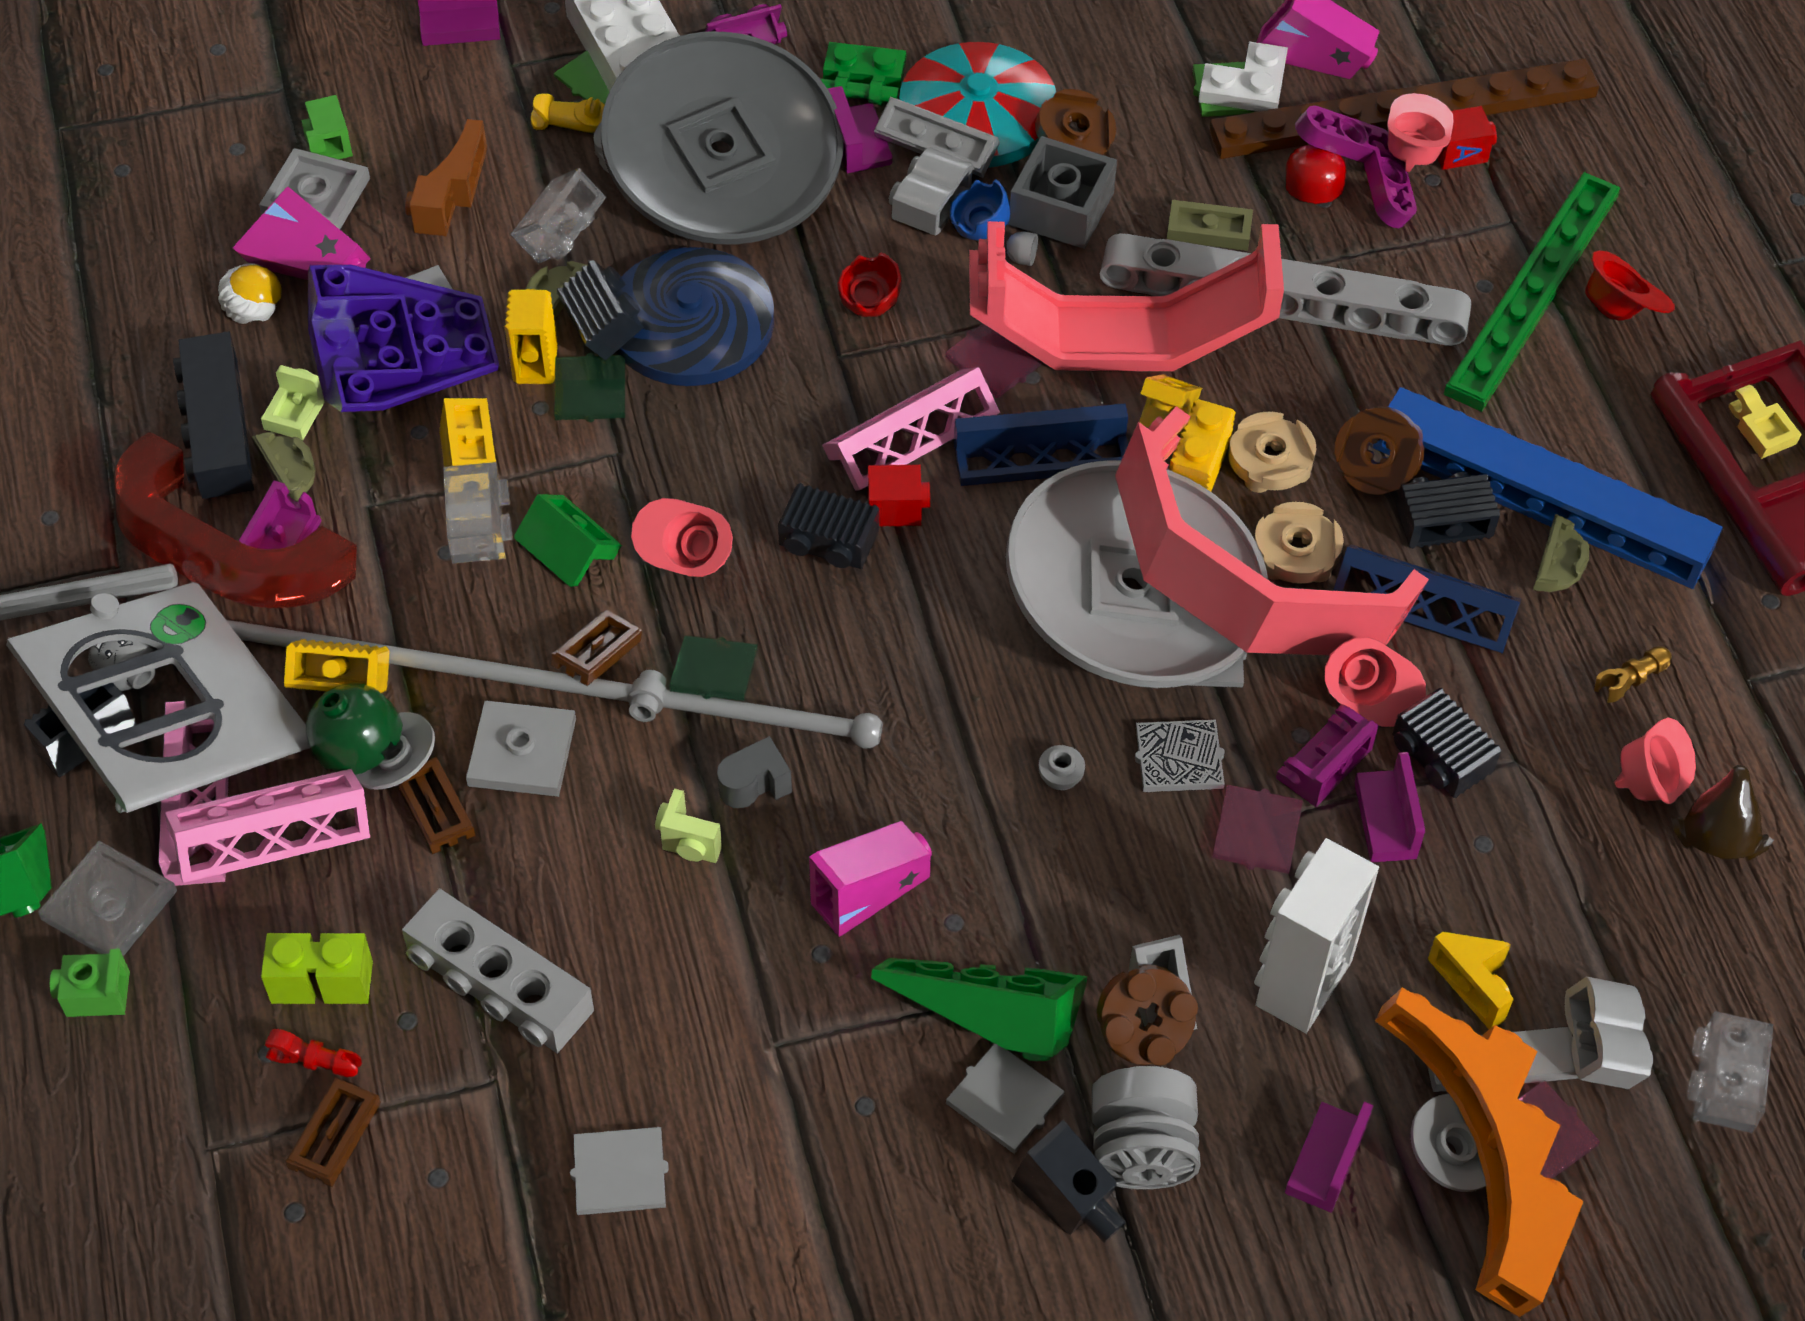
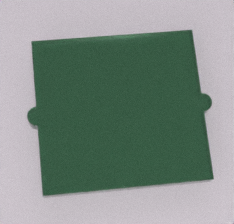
(590, 387)
(714, 668)

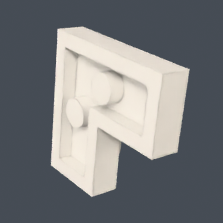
(1250, 88)

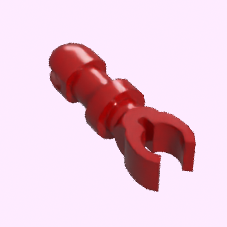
(288, 1048)

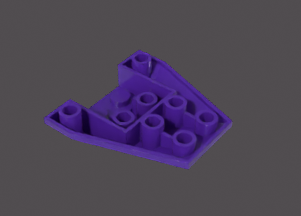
(407, 341)

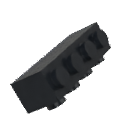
(214, 414)

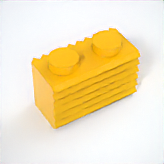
(531, 336)
(1203, 443)
(328, 665)

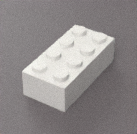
(618, 31)
(1314, 933)

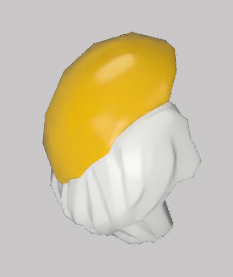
(249, 293)

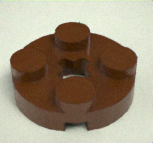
(1077, 107)
(1402, 438)
(1157, 1040)

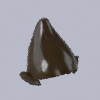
(1725, 820)

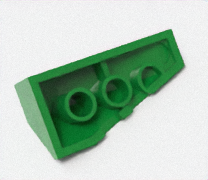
(23, 871)
(1016, 1012)

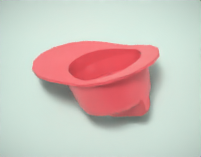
(1418, 129)
(682, 537)
(1373, 680)
(1658, 763)

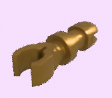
(1633, 672)

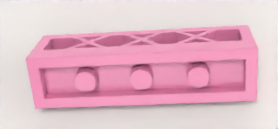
(906, 412)
(177, 743)
(267, 809)

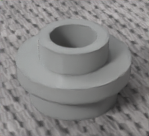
(1058, 777)

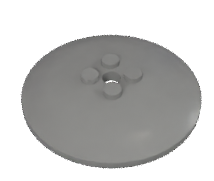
(1068, 572)

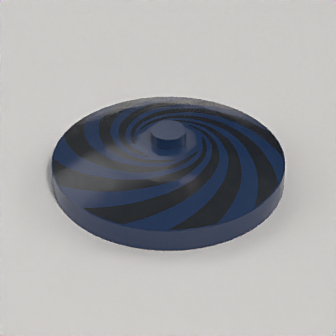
(700, 316)

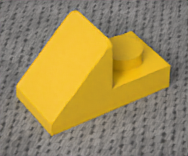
(1164, 395)
(1467, 967)

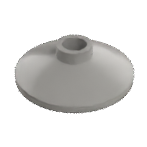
(405, 758)
(1431, 1128)

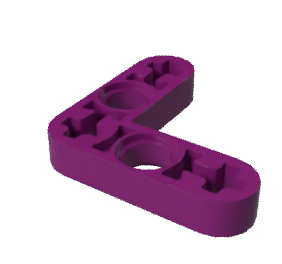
(1366, 144)

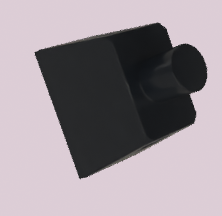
(1069, 1183)

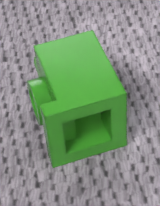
(326, 128)
(91, 984)

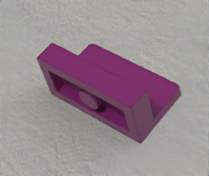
(458, 21)
(857, 125)
(1391, 812)
(1327, 1155)

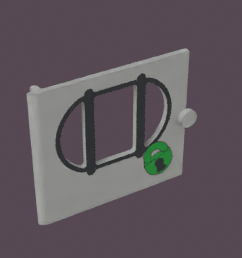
(248, 710)

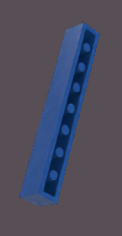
(1545, 484)

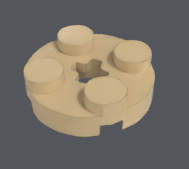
(1270, 472)
(1293, 563)

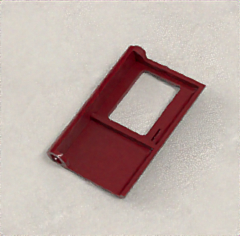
(1766, 516)

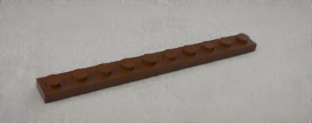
(1494, 92)

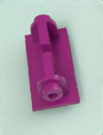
(757, 22)

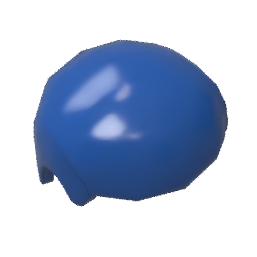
(977, 206)

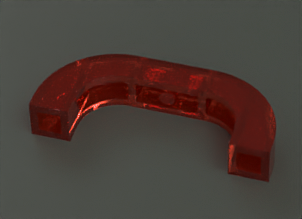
(209, 557)

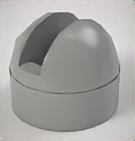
(1022, 247)

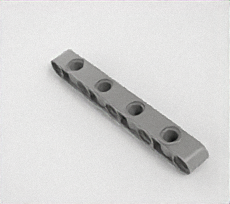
(1310, 293)

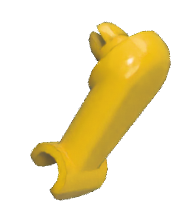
(577, 116)

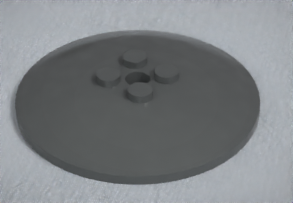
(729, 91)

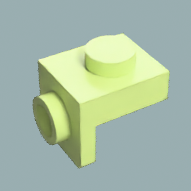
(294, 403)
(687, 835)

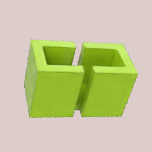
(339, 961)

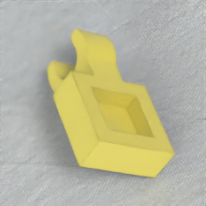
(1764, 427)

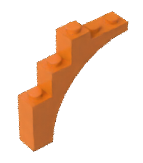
(1513, 1138)

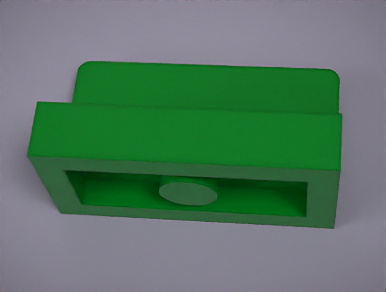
(564, 537)

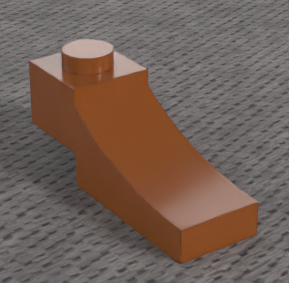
(449, 184)

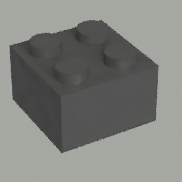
(1062, 192)

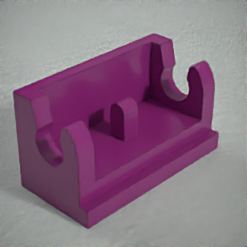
(281, 520)
(1329, 755)

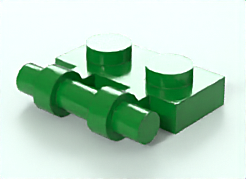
(864, 71)

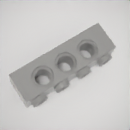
(449, 923)

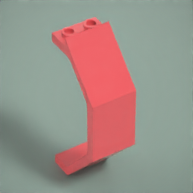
(1125, 330)
(1224, 589)

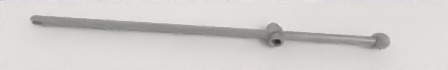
(645, 696)

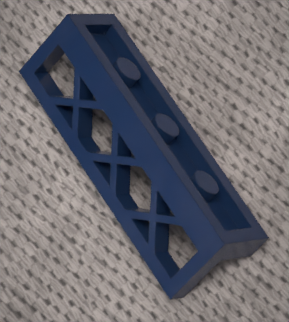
(1039, 436)
(1442, 586)

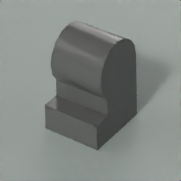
(752, 773)

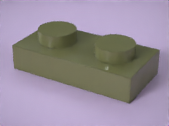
(1210, 225)

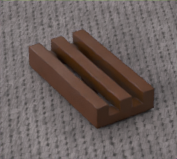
(603, 651)
(448, 834)
(330, 1172)

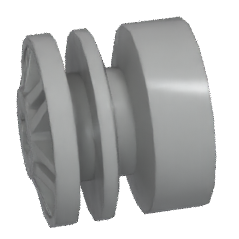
(1146, 1126)

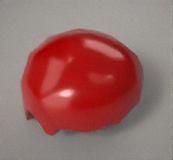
(1315, 175)
(870, 285)

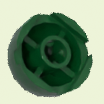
(352, 728)

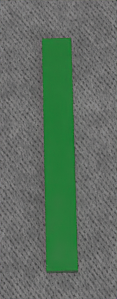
(1531, 292)

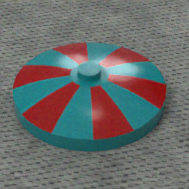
(984, 89)

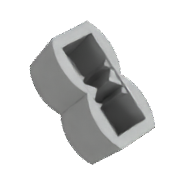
(929, 189)
(1608, 1033)

